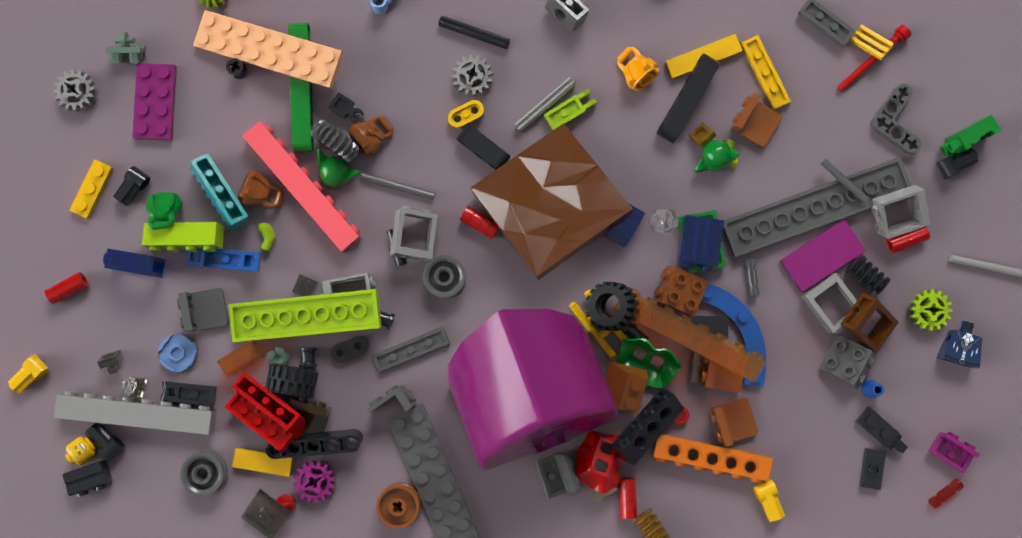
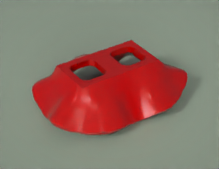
(586, 458)

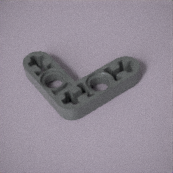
(888, 119)

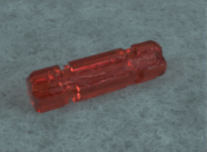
(946, 493)

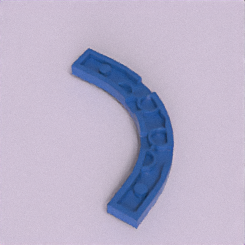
(742, 319)

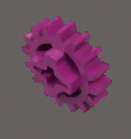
(317, 487)

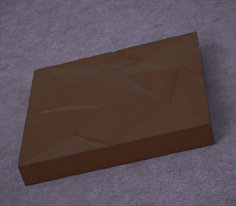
(551, 201)

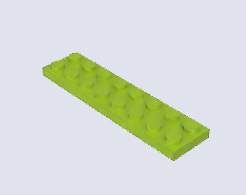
(305, 315)

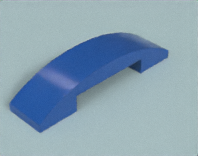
(225, 259)

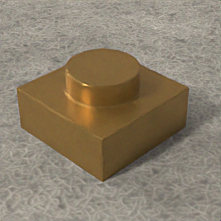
(702, 135)

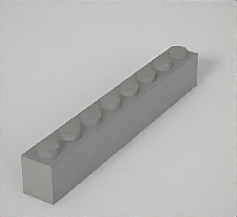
(135, 414)

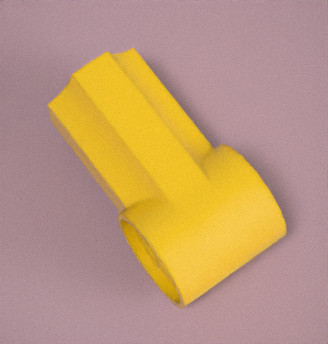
(31, 370)
(767, 496)

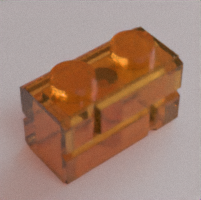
(240, 359)

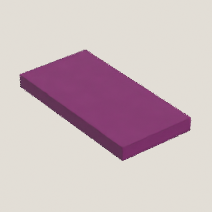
(822, 255)

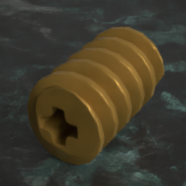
(650, 526)

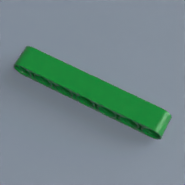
(301, 100)

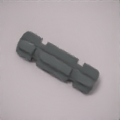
(751, 277)

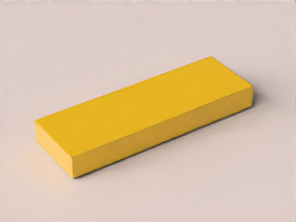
(260, 462)

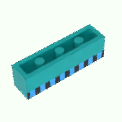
(218, 192)

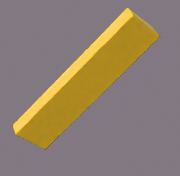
(717, 50)
(765, 72)

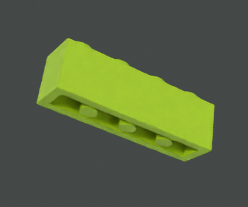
(185, 236)

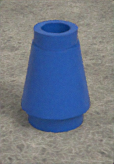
(872, 389)

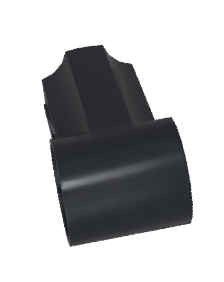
(953, 164)
(134, 182)
(108, 444)

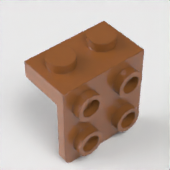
(756, 121)
(680, 290)
(719, 377)
(733, 421)

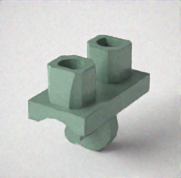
(134, 51)

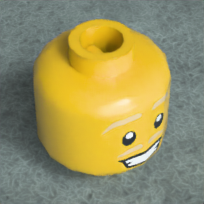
(80, 450)

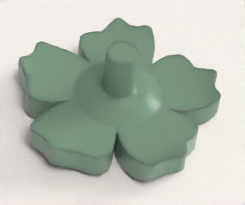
(278, 356)

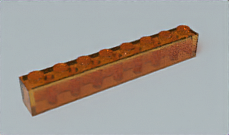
(698, 338)

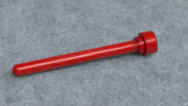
(901, 34)

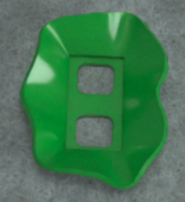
(657, 376)

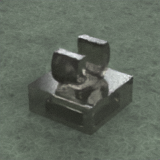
(111, 361)
(134, 386)

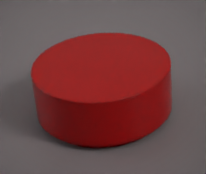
(683, 417)

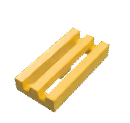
(859, 33)

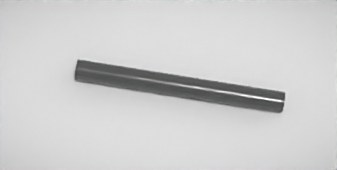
(397, 186)

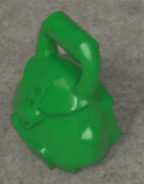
(162, 208)

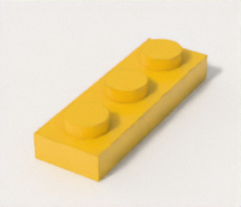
(91, 189)

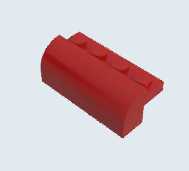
(265, 413)

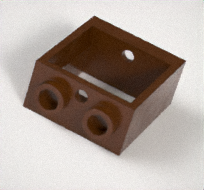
(855, 322)

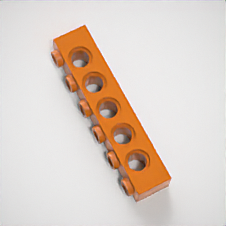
(761, 463)

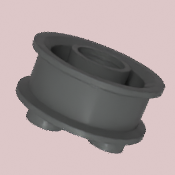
(444, 264)
(191, 476)

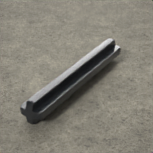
(474, 32)

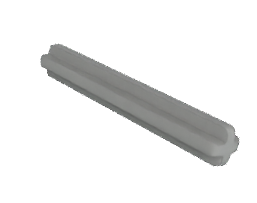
(545, 104)

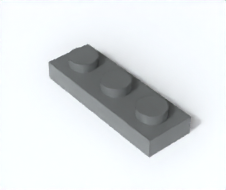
(826, 22)

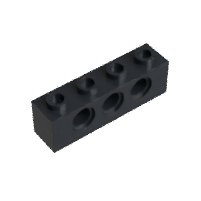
(647, 426)

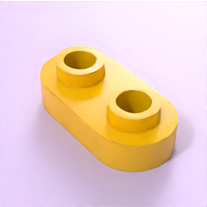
(465, 113)

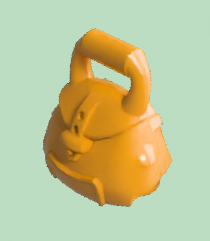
(639, 70)

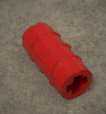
(479, 222)
(908, 240)
(66, 288)
(627, 498)

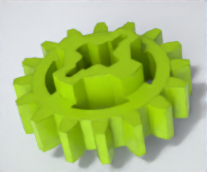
(930, 318)

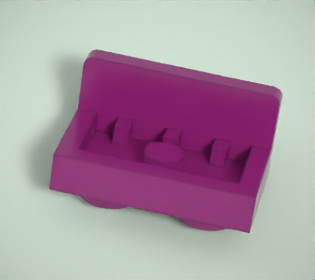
(952, 451)

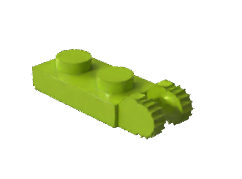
(569, 110)

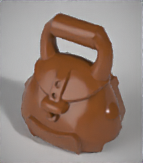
(369, 135)
(256, 191)

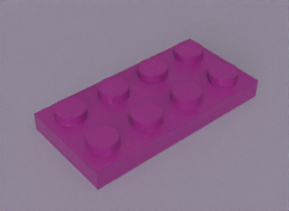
(154, 101)

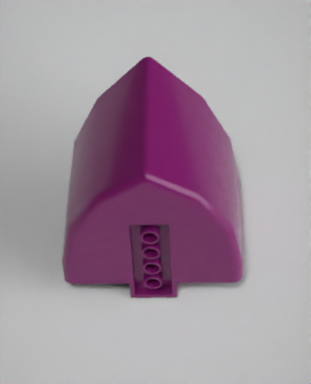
(527, 384)

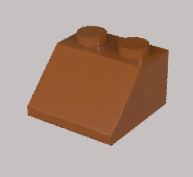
(626, 385)

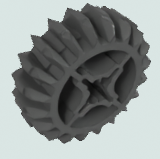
(335, 141)

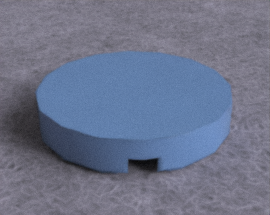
(177, 353)

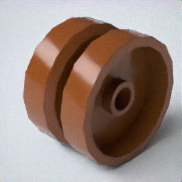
(398, 516)

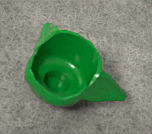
(716, 156)
(334, 171)

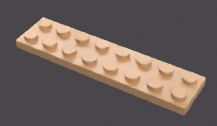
(268, 49)

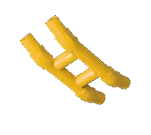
(598, 336)

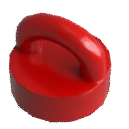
(287, 501)

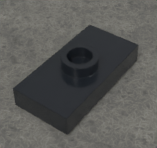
(872, 468)

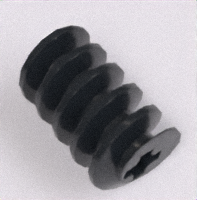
(868, 274)

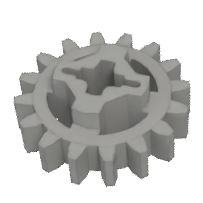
(479, 78)
(83, 87)

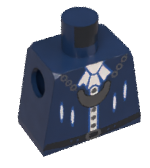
(962, 347)

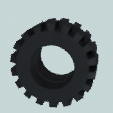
(598, 301)
(291, 380)

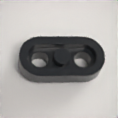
(349, 349)

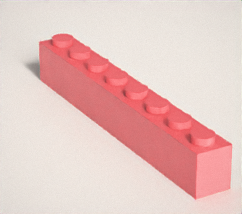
(302, 187)

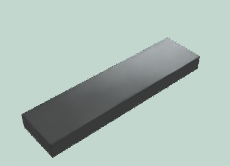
(410, 349)

